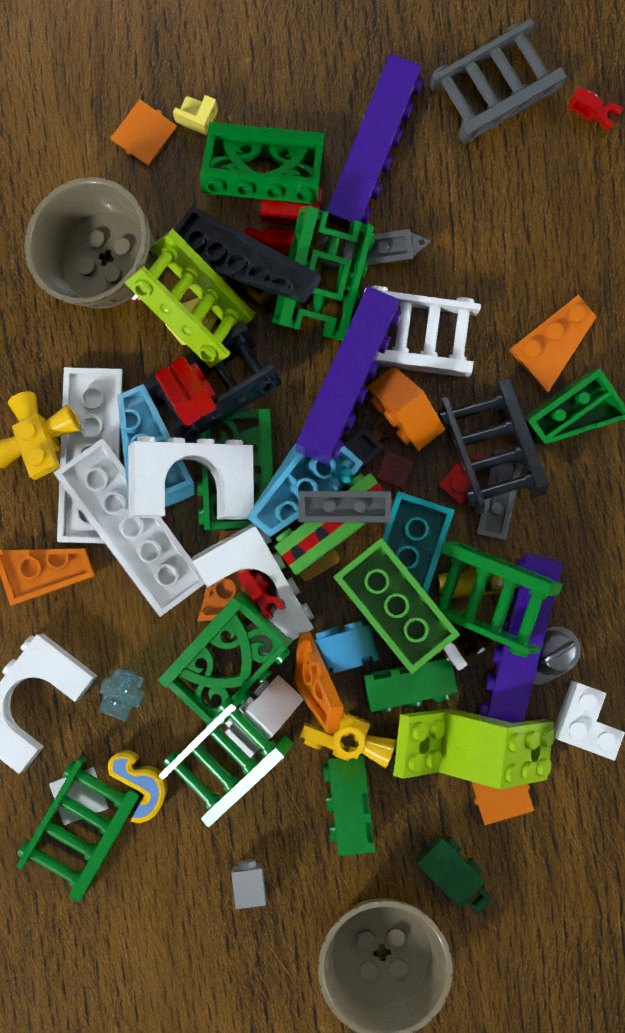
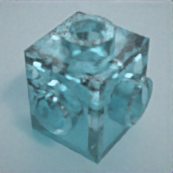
(121, 694)

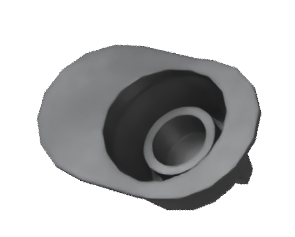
(558, 654)

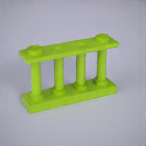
(205, 283)

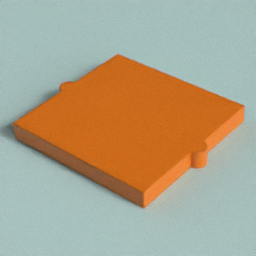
(144, 133)
(501, 804)

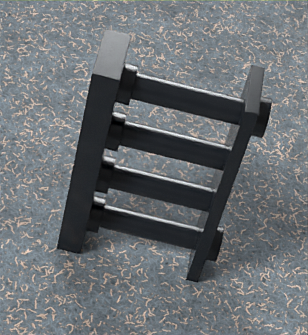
(238, 395)
(522, 451)

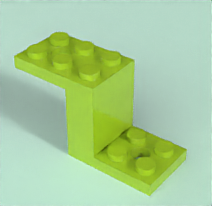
(474, 748)

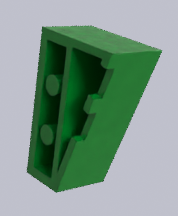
(579, 407)
(349, 804)

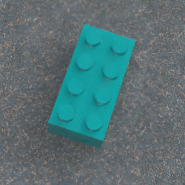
(417, 534)

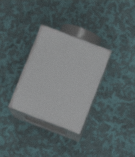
(249, 884)

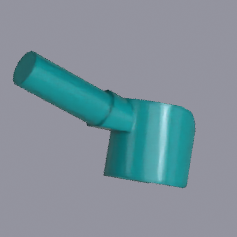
(343, 476)

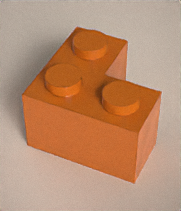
(406, 408)

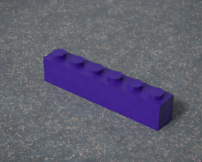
(374, 142)
(348, 375)
(513, 674)

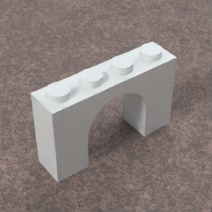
(228, 463)
(250, 551)
(42, 660)

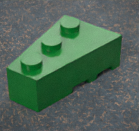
(398, 687)

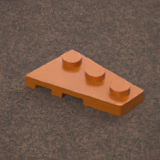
(553, 342)
(40, 572)
(222, 592)
(315, 684)

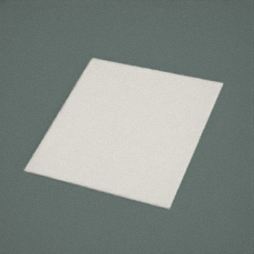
(80, 794)

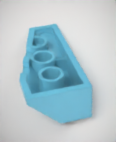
(141, 419)
(297, 473)

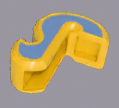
(143, 779)

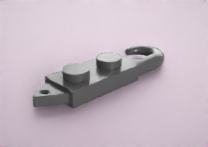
(387, 248)

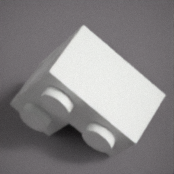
(267, 712)
(579, 724)

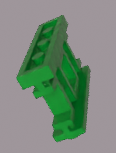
(348, 276)

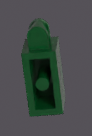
(454, 873)

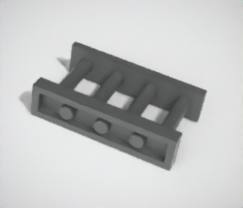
(522, 95)

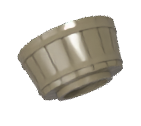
(75, 229)
(390, 993)

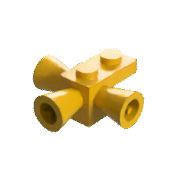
(35, 436)
(350, 740)

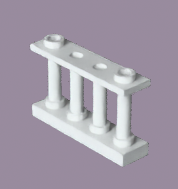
(428, 359)

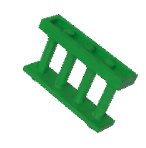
(513, 577)
(252, 769)
(93, 853)

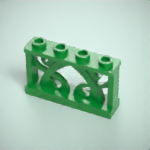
(246, 143)
(259, 436)
(230, 621)

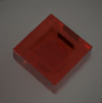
(394, 469)

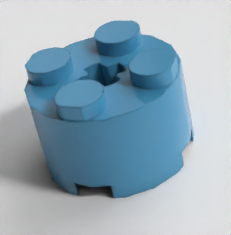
(348, 647)

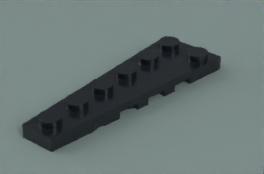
(244, 258)

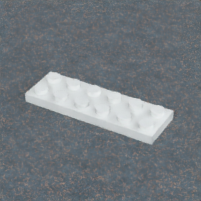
(94, 399)
(140, 545)

